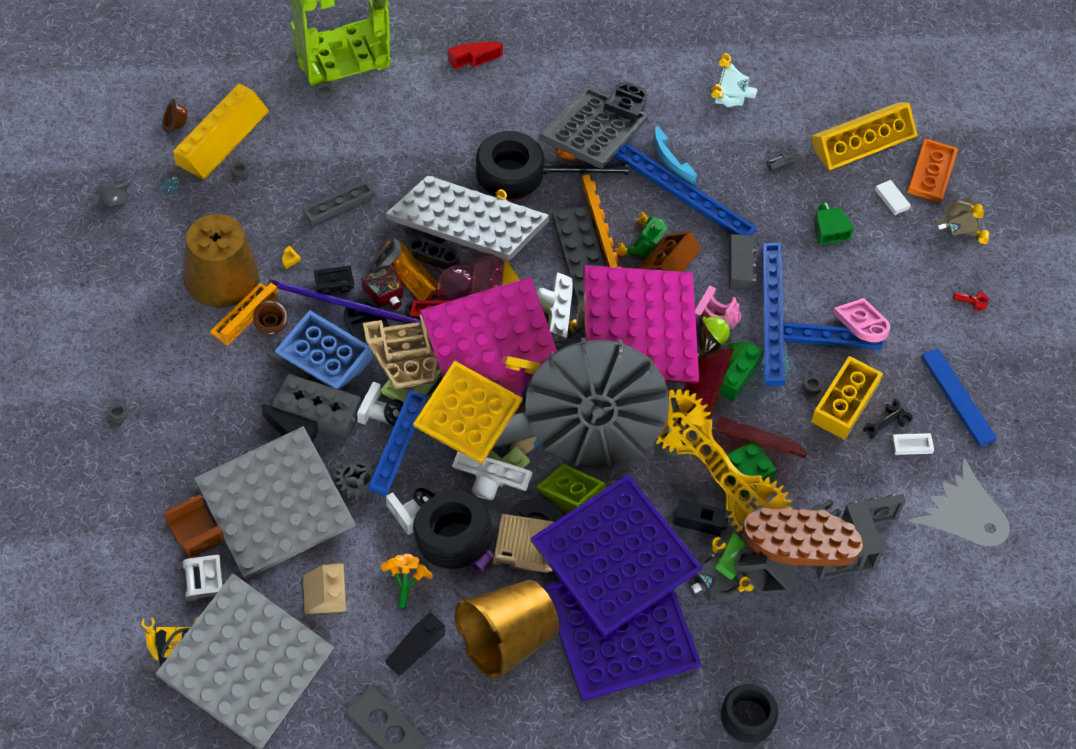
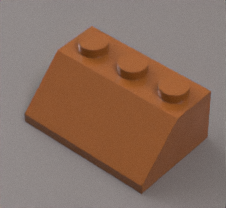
(672, 253)

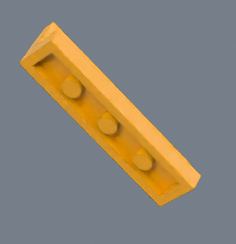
(414, 275)
(245, 316)

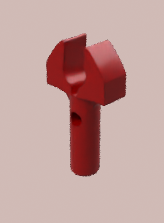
(975, 300)

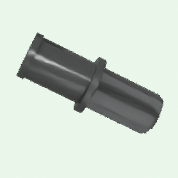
(783, 159)

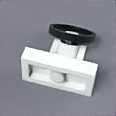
(376, 409)
(406, 513)

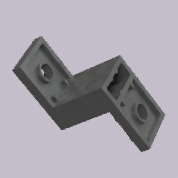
(863, 517)

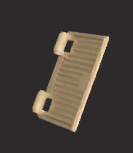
(515, 538)

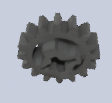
(355, 480)

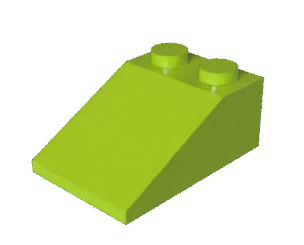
(569, 488)

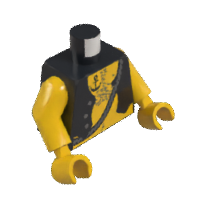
(163, 639)

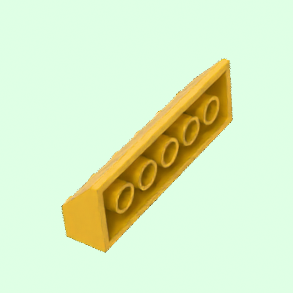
(220, 132)
(865, 135)

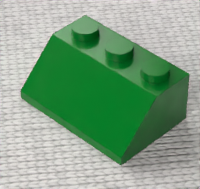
(742, 366)

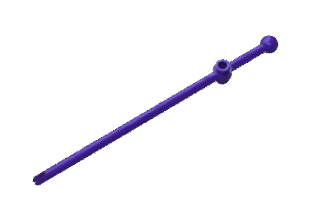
(343, 302)

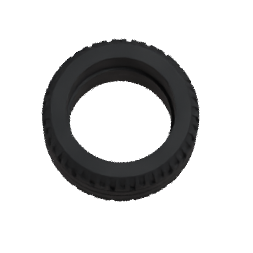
(743, 732)

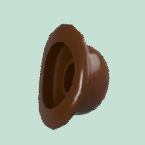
(174, 116)
(270, 317)

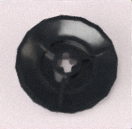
(537, 509)

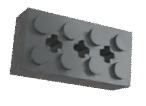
(328, 406)

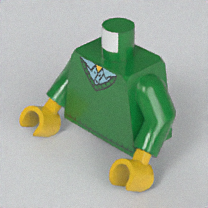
(648, 238)

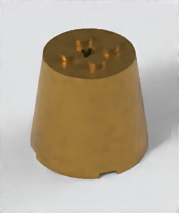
(219, 262)
(506, 626)

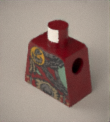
(384, 287)

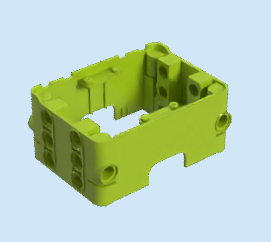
(344, 50)

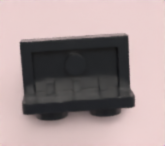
(334, 280)

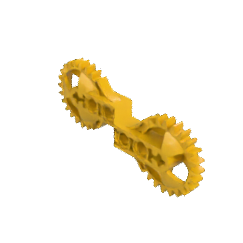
(717, 460)

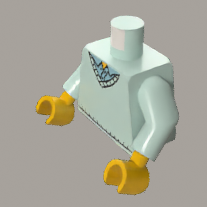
(732, 85)

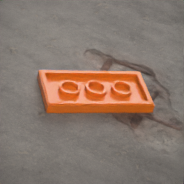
(932, 170)

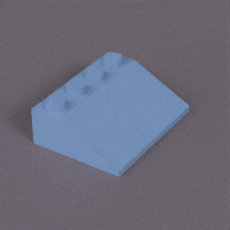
(325, 351)

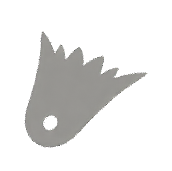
(967, 511)

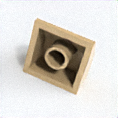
(325, 589)

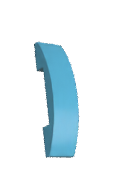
(669, 161)

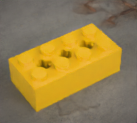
(846, 397)

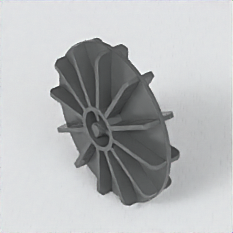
(597, 403)

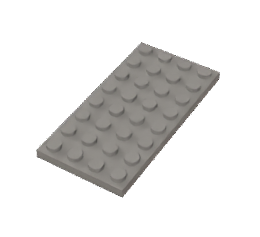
(468, 217)

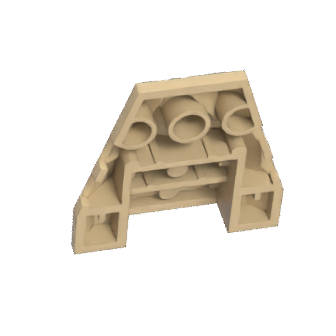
(403, 352)

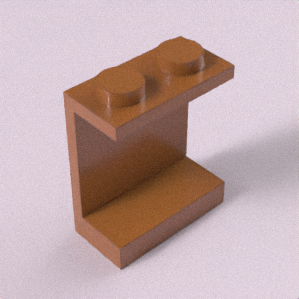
(193, 527)

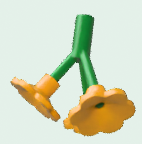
(405, 563)

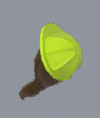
(713, 334)

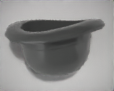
(114, 195)

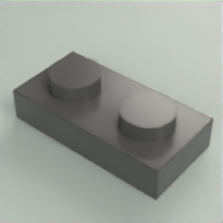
(387, 256)

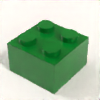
(752, 462)

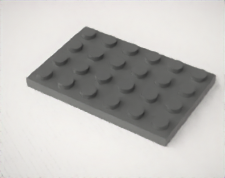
(589, 130)

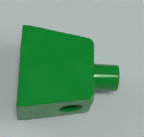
(831, 225)

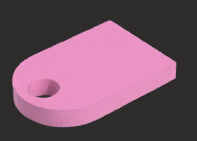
(863, 320)

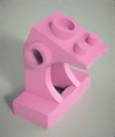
(709, 305)

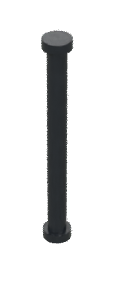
(585, 169)

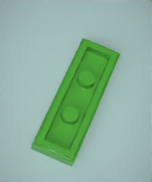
(729, 556)

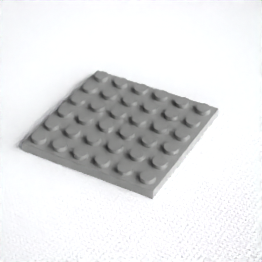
(274, 502)
(245, 661)

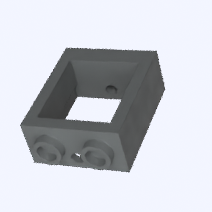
(782, 578)

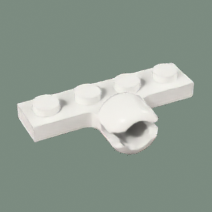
(557, 304)
(492, 475)

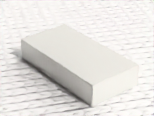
(892, 197)
(912, 444)

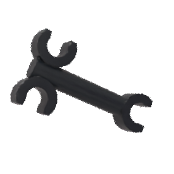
(896, 412)

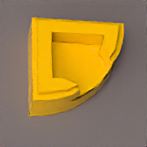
(290, 257)

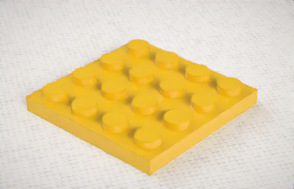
(468, 412)

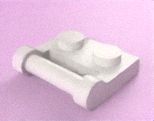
(209, 574)

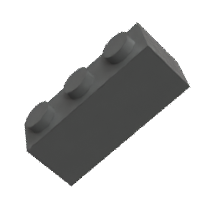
(742, 262)

